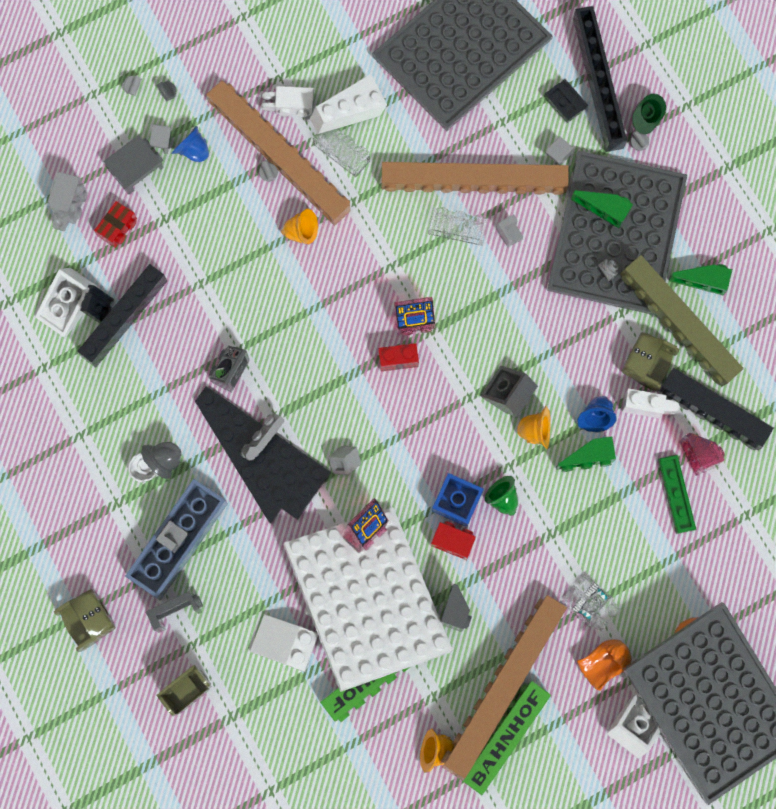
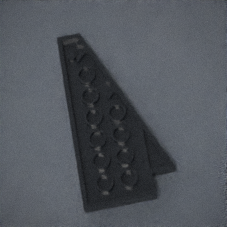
(280, 473)

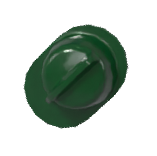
(648, 113)

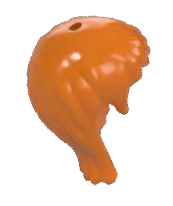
(605, 662)

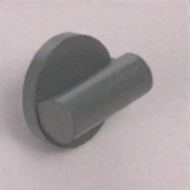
(167, 90)

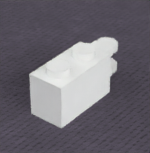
(290, 101)
(648, 404)

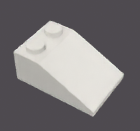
(63, 301)
(284, 643)
(635, 727)

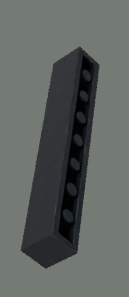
(599, 79)

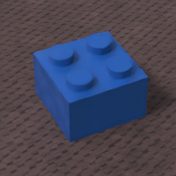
(457, 500)

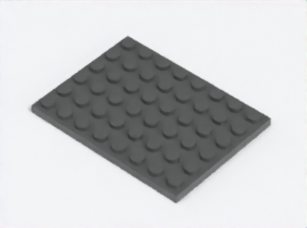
(460, 53)
(589, 240)
(710, 701)

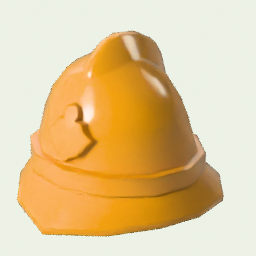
(301, 227)
(536, 428)
(433, 750)

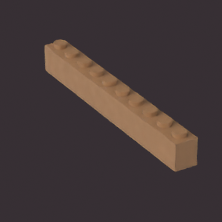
(278, 152)
(474, 177)
(503, 689)

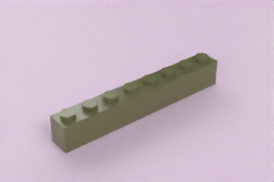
(681, 321)

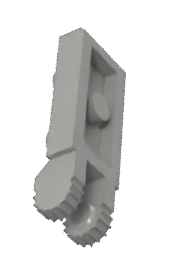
(262, 437)

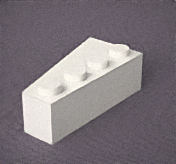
(350, 106)

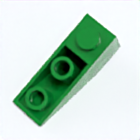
(595, 452)

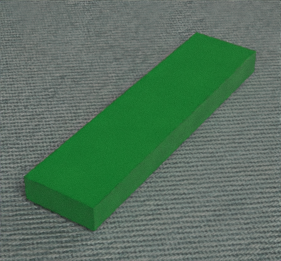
(677, 494)

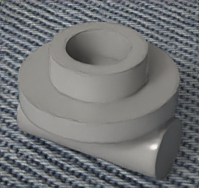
(131, 84)
(639, 141)
(268, 171)
(609, 268)

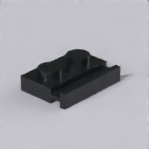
(566, 100)
(96, 304)

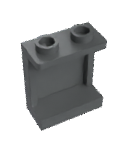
(133, 163)
(157, 613)

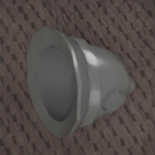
(162, 458)

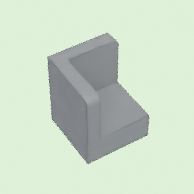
(160, 137)
(559, 151)
(509, 231)
(345, 460)
(172, 536)

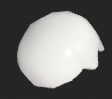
(139, 469)

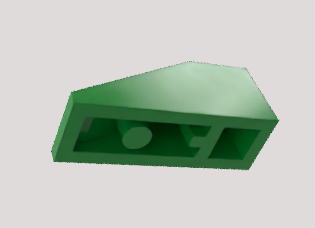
(606, 206)
(707, 278)

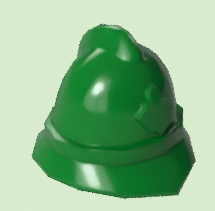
(503, 496)

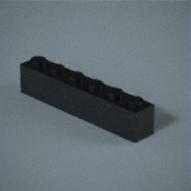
(122, 315)
(716, 409)

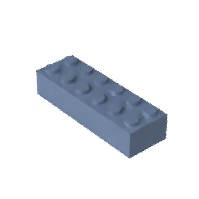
(195, 514)

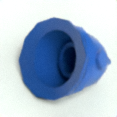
(193, 147)
(597, 415)

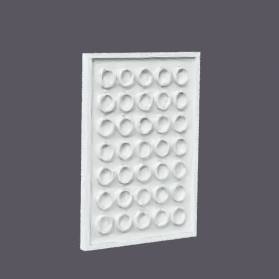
(368, 604)

